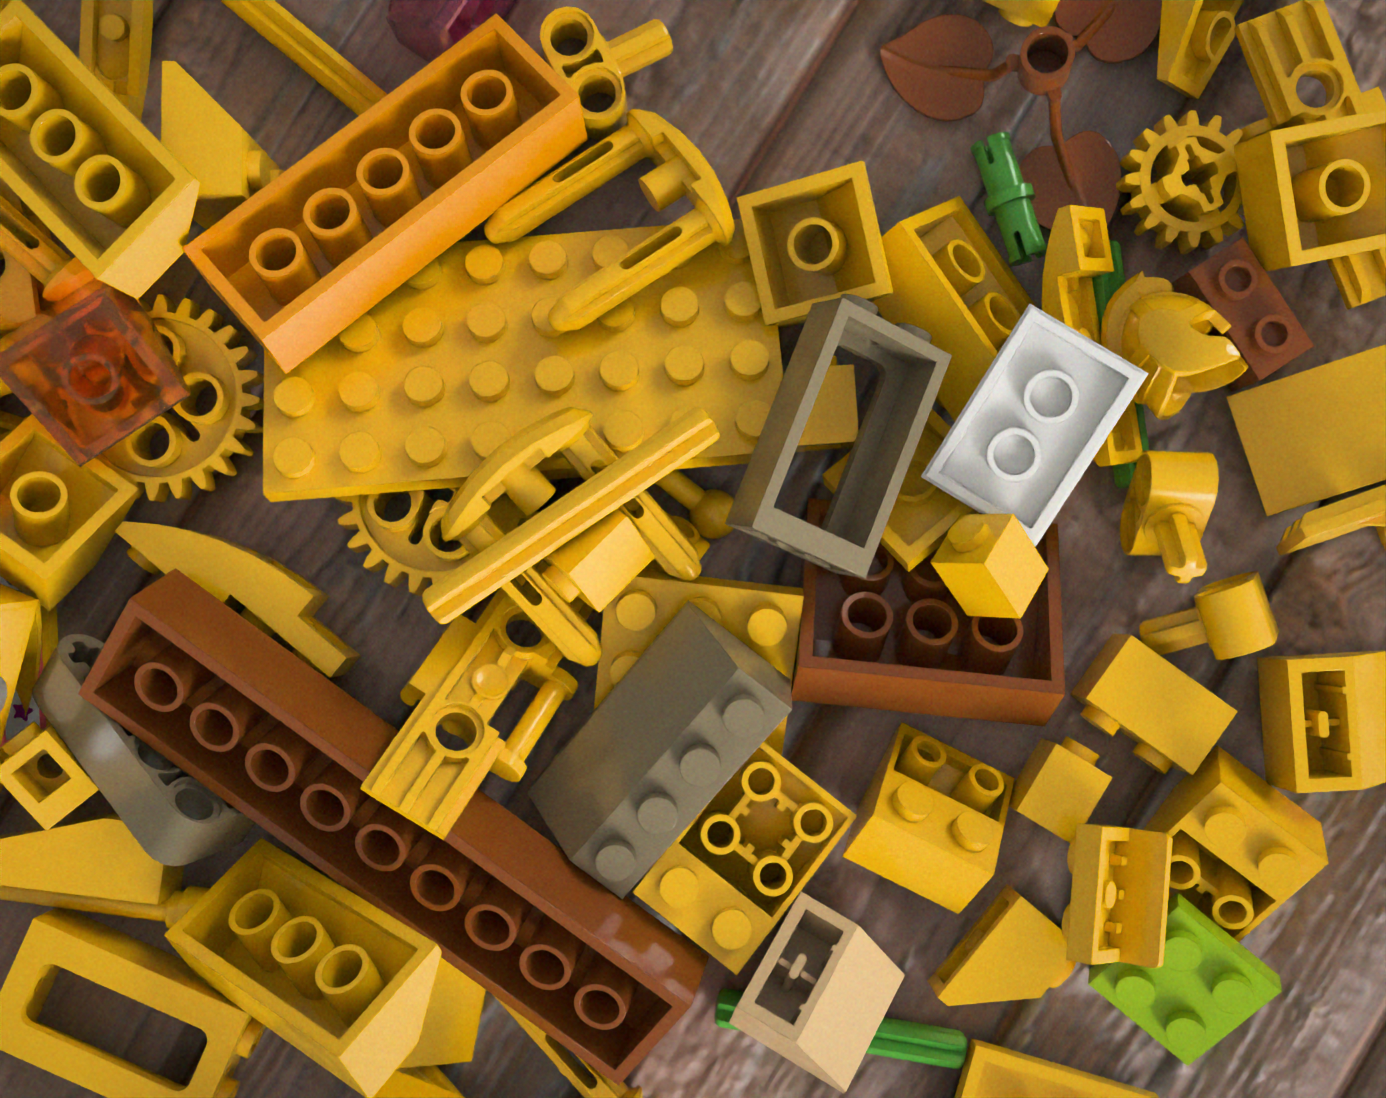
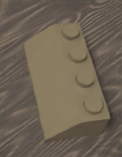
(659, 748)

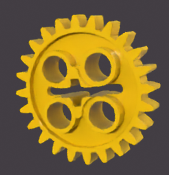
(205, 359)
(392, 540)

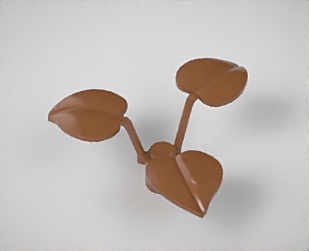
(946, 59)

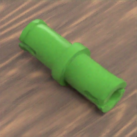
(1009, 199)

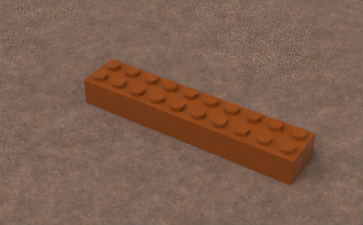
(293, 761)

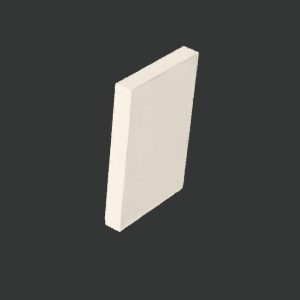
(1034, 422)

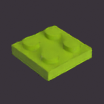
(1198, 992)

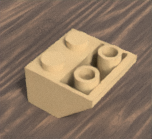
(819, 993)

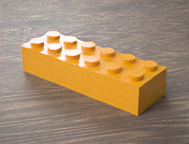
(390, 192)

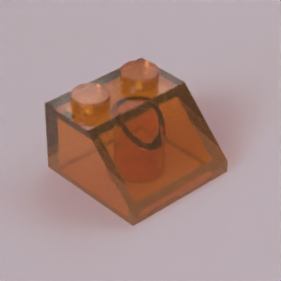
(91, 369)

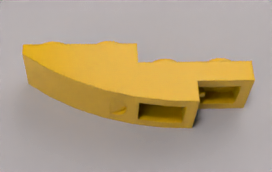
(237, 575)

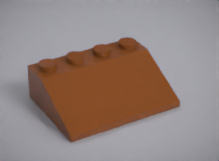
(912, 648)

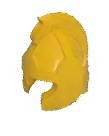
(1170, 341)

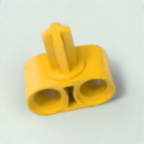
(601, 63)
(1170, 509)
(1227, 615)

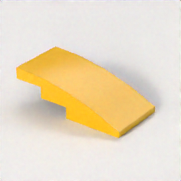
(1315, 431)

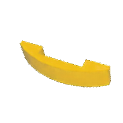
(118, 46)
(1074, 255)

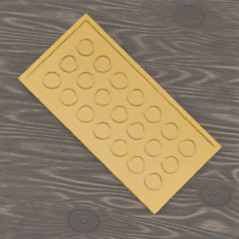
(470, 360)

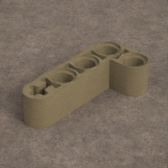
(156, 800)

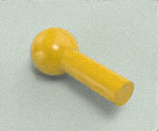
(706, 508)

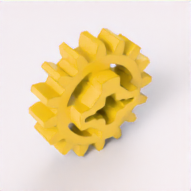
(1170, 206)

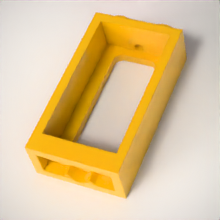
(134, 970)

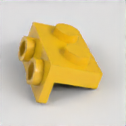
(1117, 895)

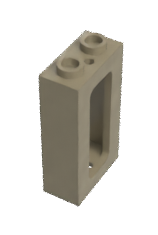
(882, 450)

